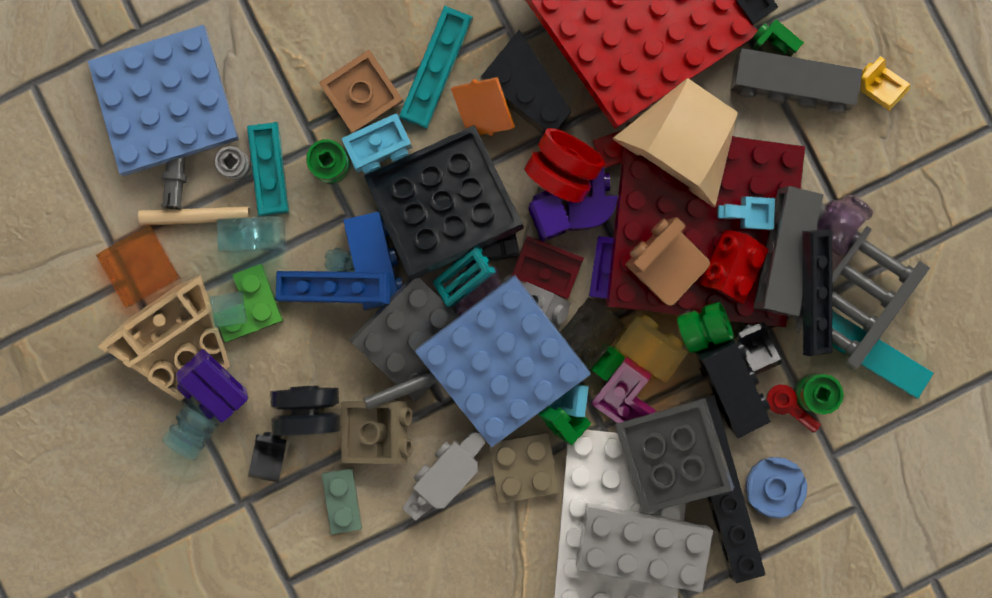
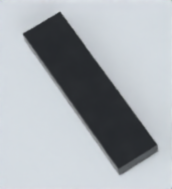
(817, 292)

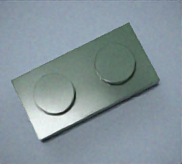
(342, 501)

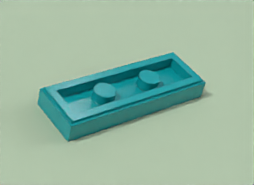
(268, 169)

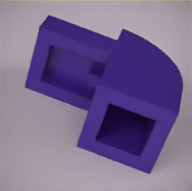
(594, 209)

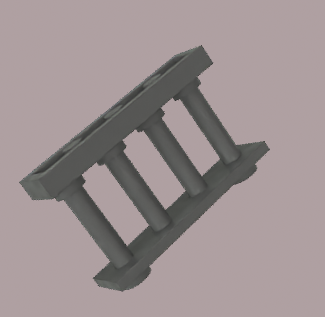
(890, 300)

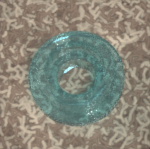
(338, 260)

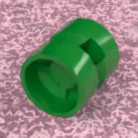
(328, 161)
(705, 327)
(819, 393)

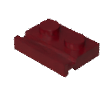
(547, 267)

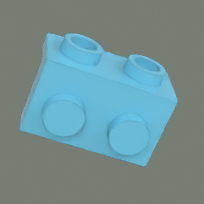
(377, 143)

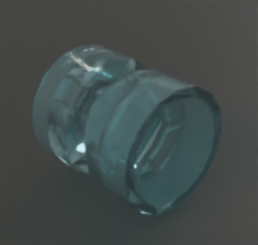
(189, 432)

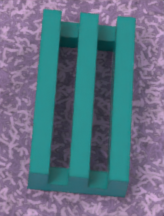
(481, 263)

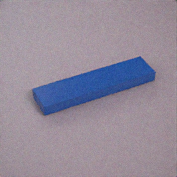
(333, 287)

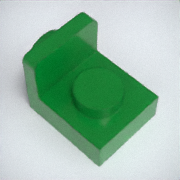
(781, 39)
(563, 425)

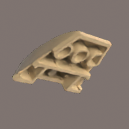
(686, 137)
(168, 335)

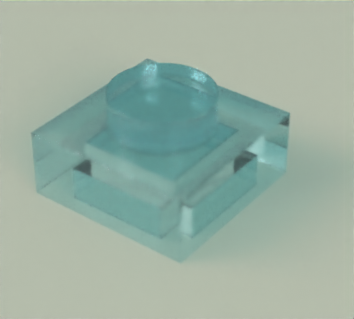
(228, 309)

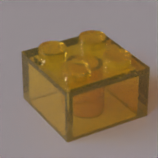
(650, 348)

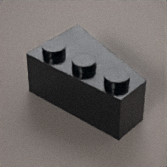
(528, 86)
(734, 387)

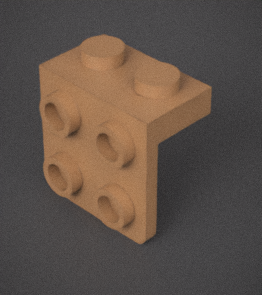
(668, 261)

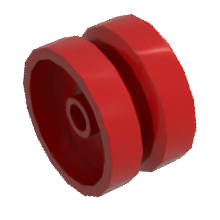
(564, 165)

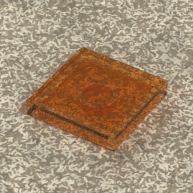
(138, 266)

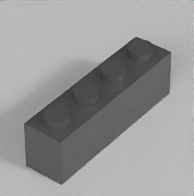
(795, 80)
(782, 270)

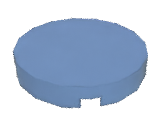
(776, 487)

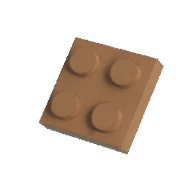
(361, 91)

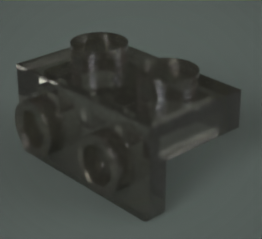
(591, 331)

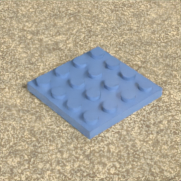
(163, 100)
(502, 361)

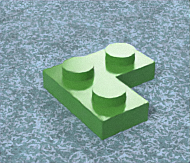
(259, 303)

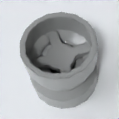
(238, 163)

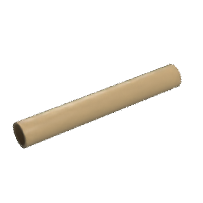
(191, 216)

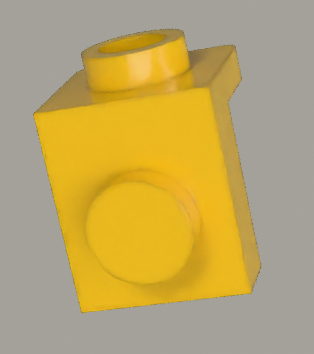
(883, 84)

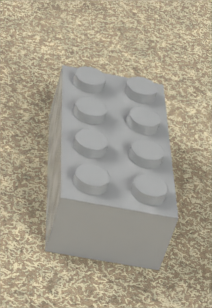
(644, 547)

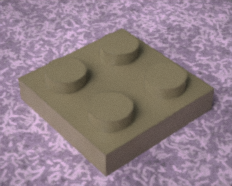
(524, 468)

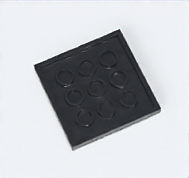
(443, 202)

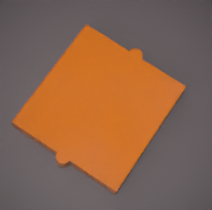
(483, 106)

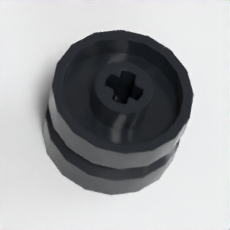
(305, 410)

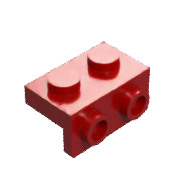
(734, 265)

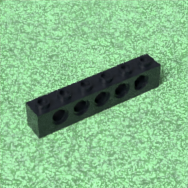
(731, 513)

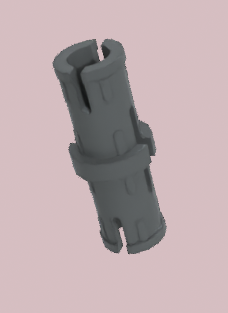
(173, 185)

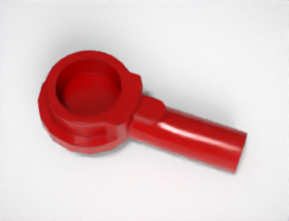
(783, 400)

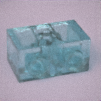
(251, 234)

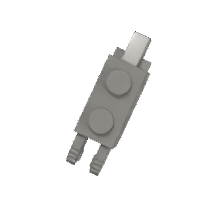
(446, 477)

